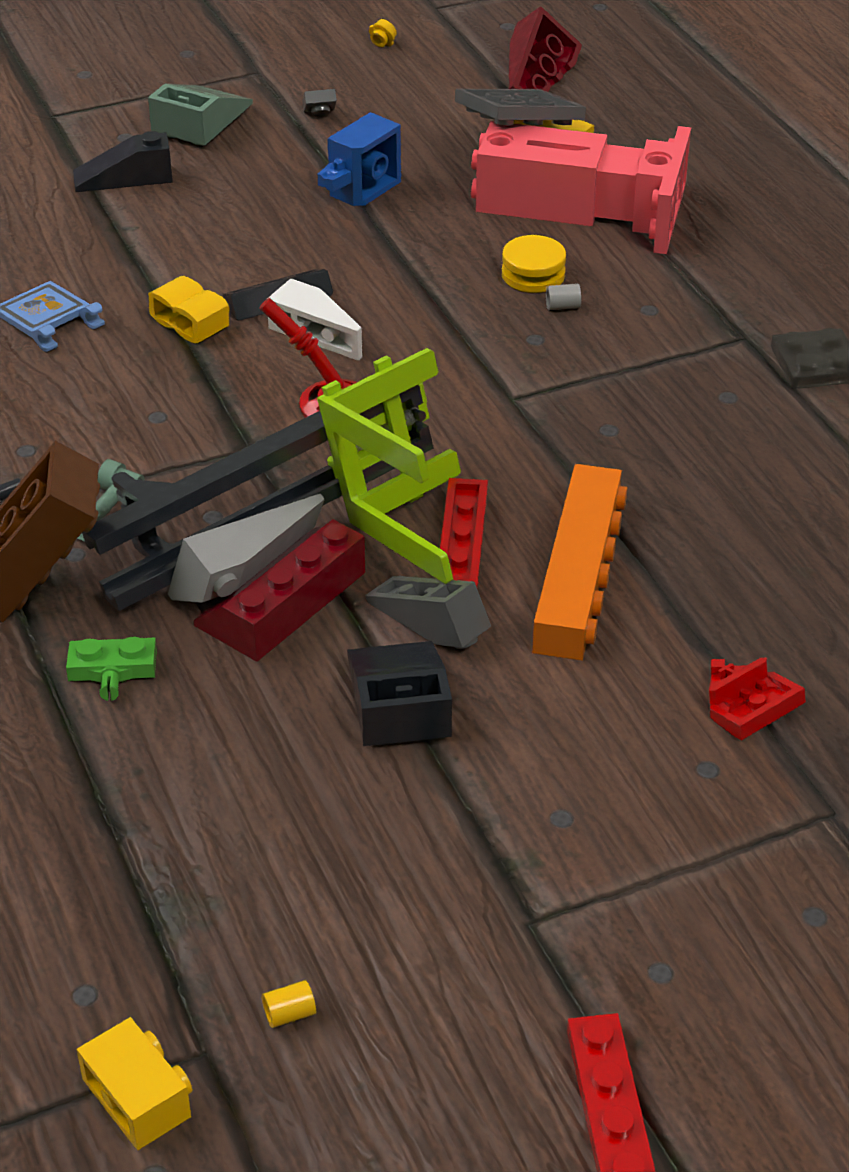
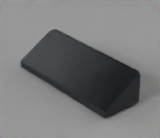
(246, 301)

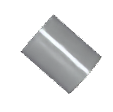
(563, 297)

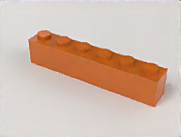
(578, 563)

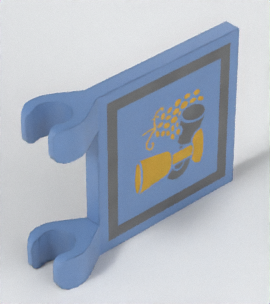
(45, 308)

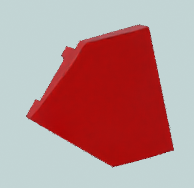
(750, 696)

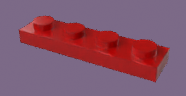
(464, 527)
(609, 1094)

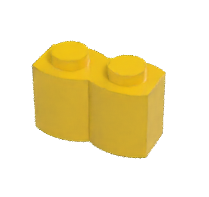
(189, 309)

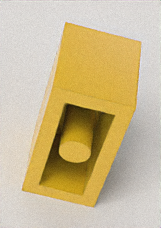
(135, 1082)

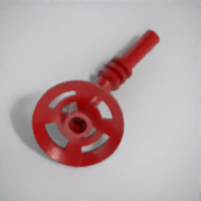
(310, 347)

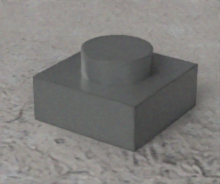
(319, 101)

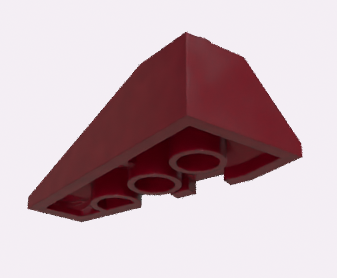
(540, 52)

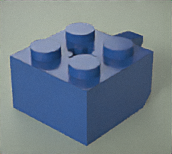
(363, 160)

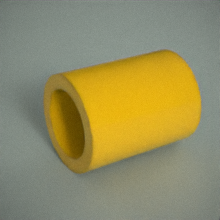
(288, 1004)

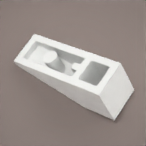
(321, 316)

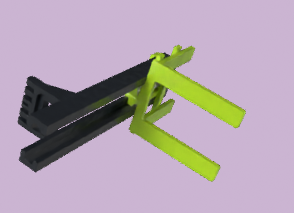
(369, 433)

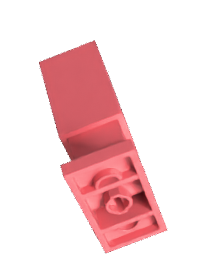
(581, 177)

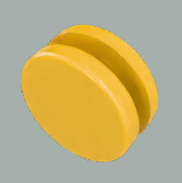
(533, 263)

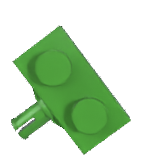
(111, 662)

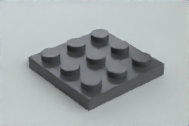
(520, 104)

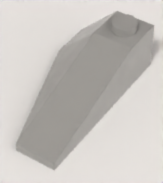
(232, 554)

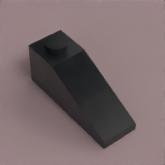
(131, 163)

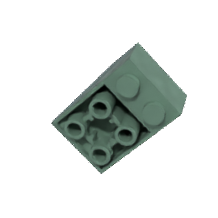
(193, 111)

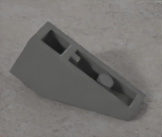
(437, 611)

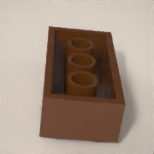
(44, 521)

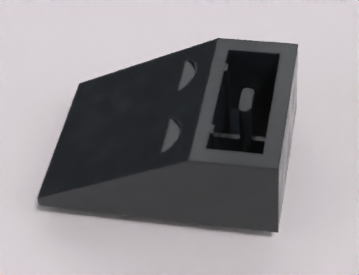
(400, 693)

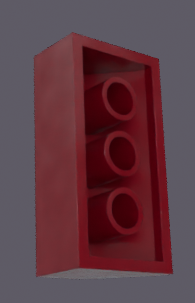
(287, 591)

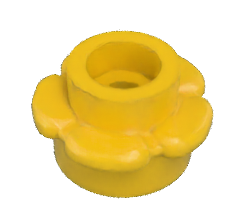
(382, 33)

